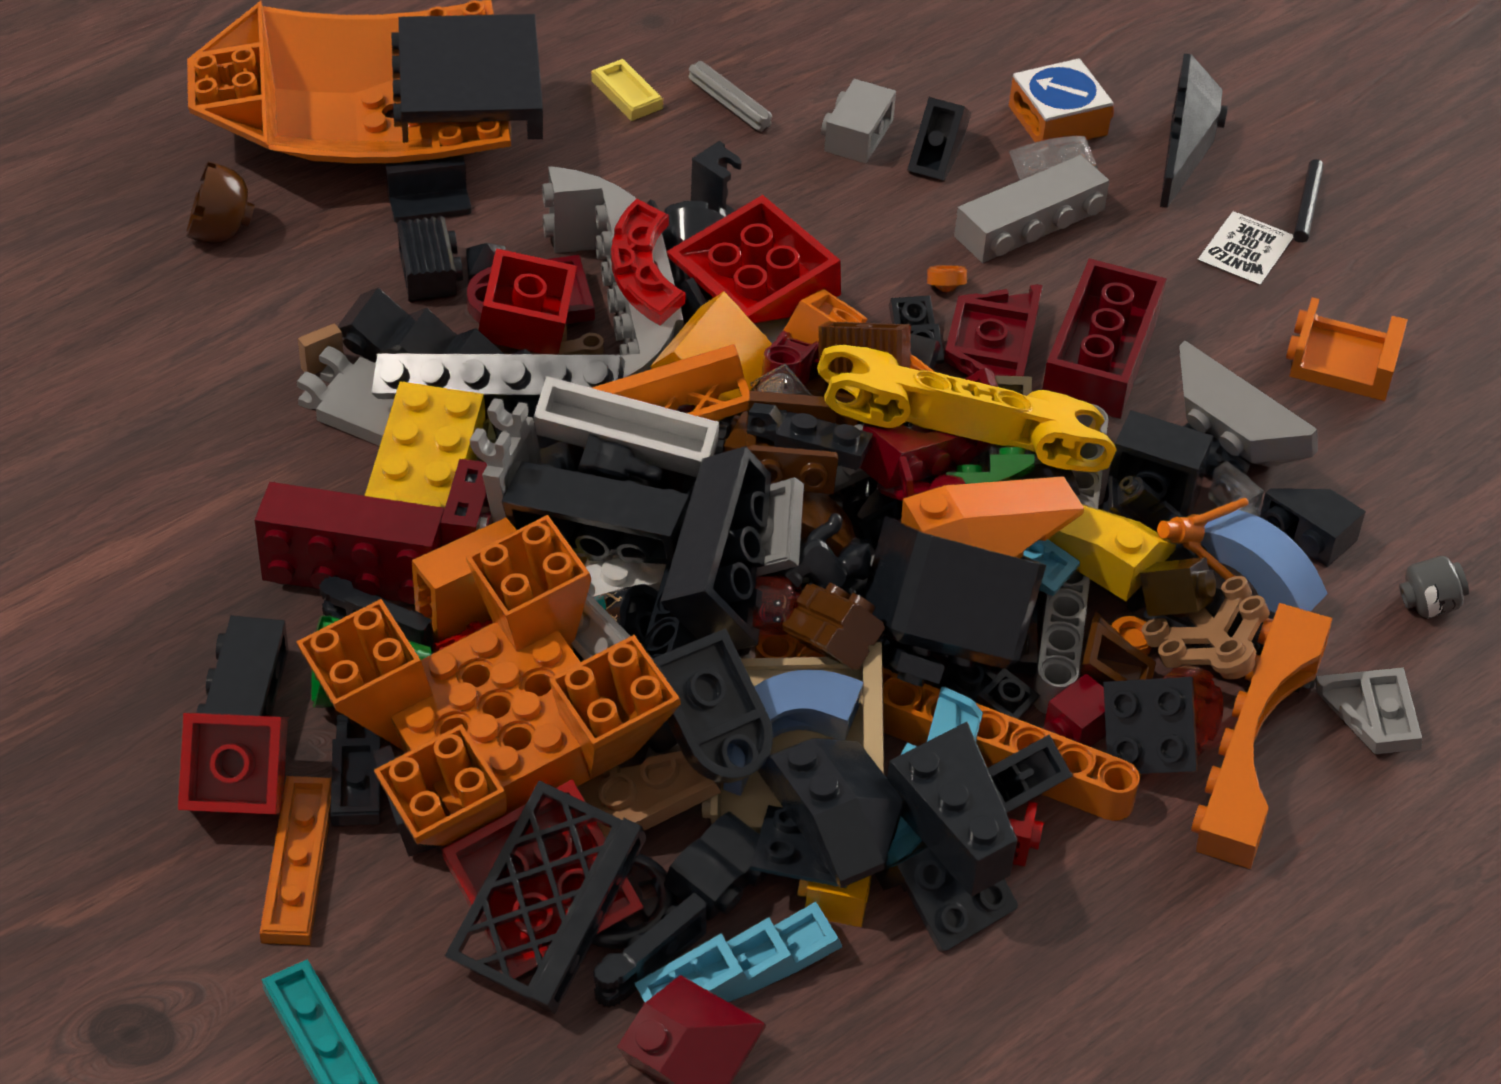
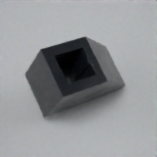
(1315, 520)

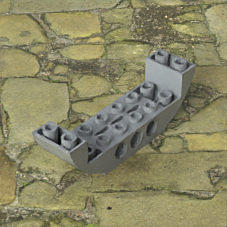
(584, 218)

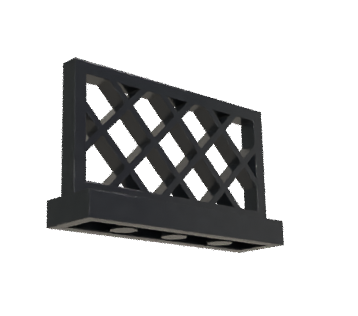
(585, 914)

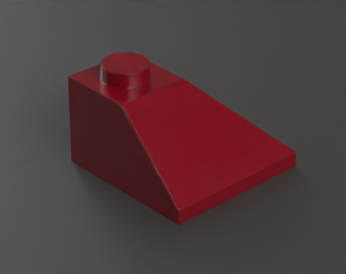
(690, 1036)

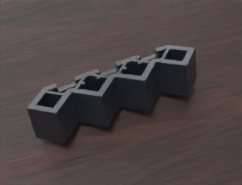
(382, 327)

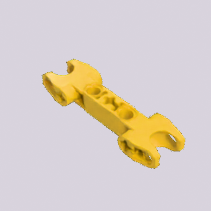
(965, 408)

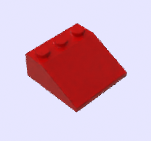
(759, 261)
(475, 855)

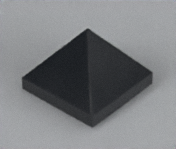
(480, 257)

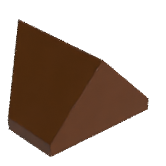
(1112, 656)

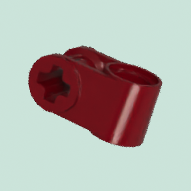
(798, 355)

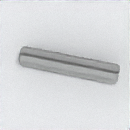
(730, 96)

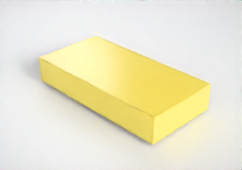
(627, 89)

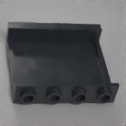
(467, 71)

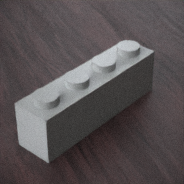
(1031, 208)

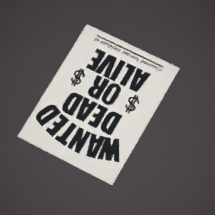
(1246, 247)

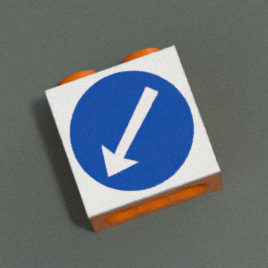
(1060, 102)

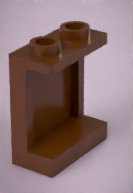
(811, 467)

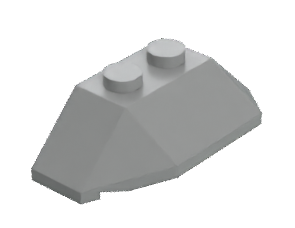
(1240, 414)

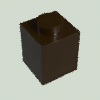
(1178, 586)

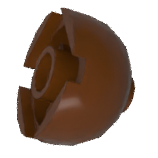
(219, 205)

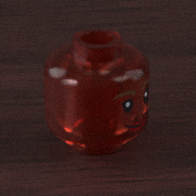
(776, 606)

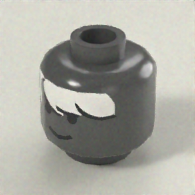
(1434, 586)

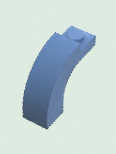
(1266, 559)
(804, 701)

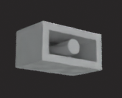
(858, 120)

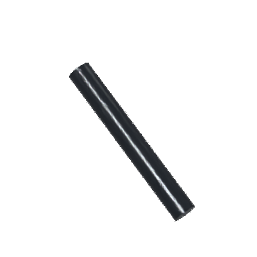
(1308, 201)

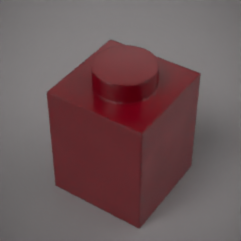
(1078, 712)

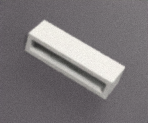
(650, 431)

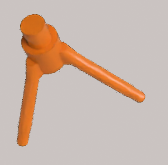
(1191, 531)

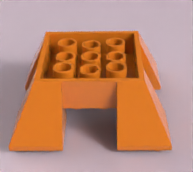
(498, 704)

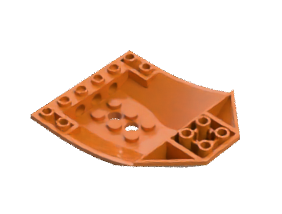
(323, 88)

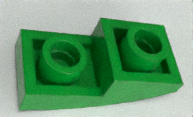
(1007, 466)

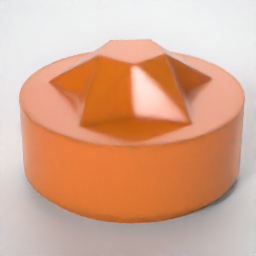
(946, 277)

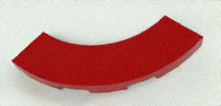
(634, 264)

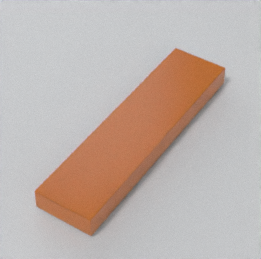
(297, 861)

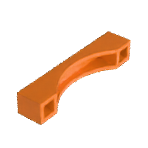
(1237, 809)

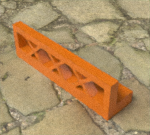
(692, 381)

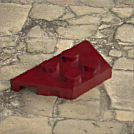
(993, 332)

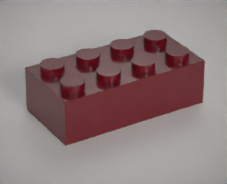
(1105, 335)
(360, 538)

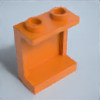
(1344, 353)

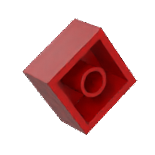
(527, 302)
(232, 763)

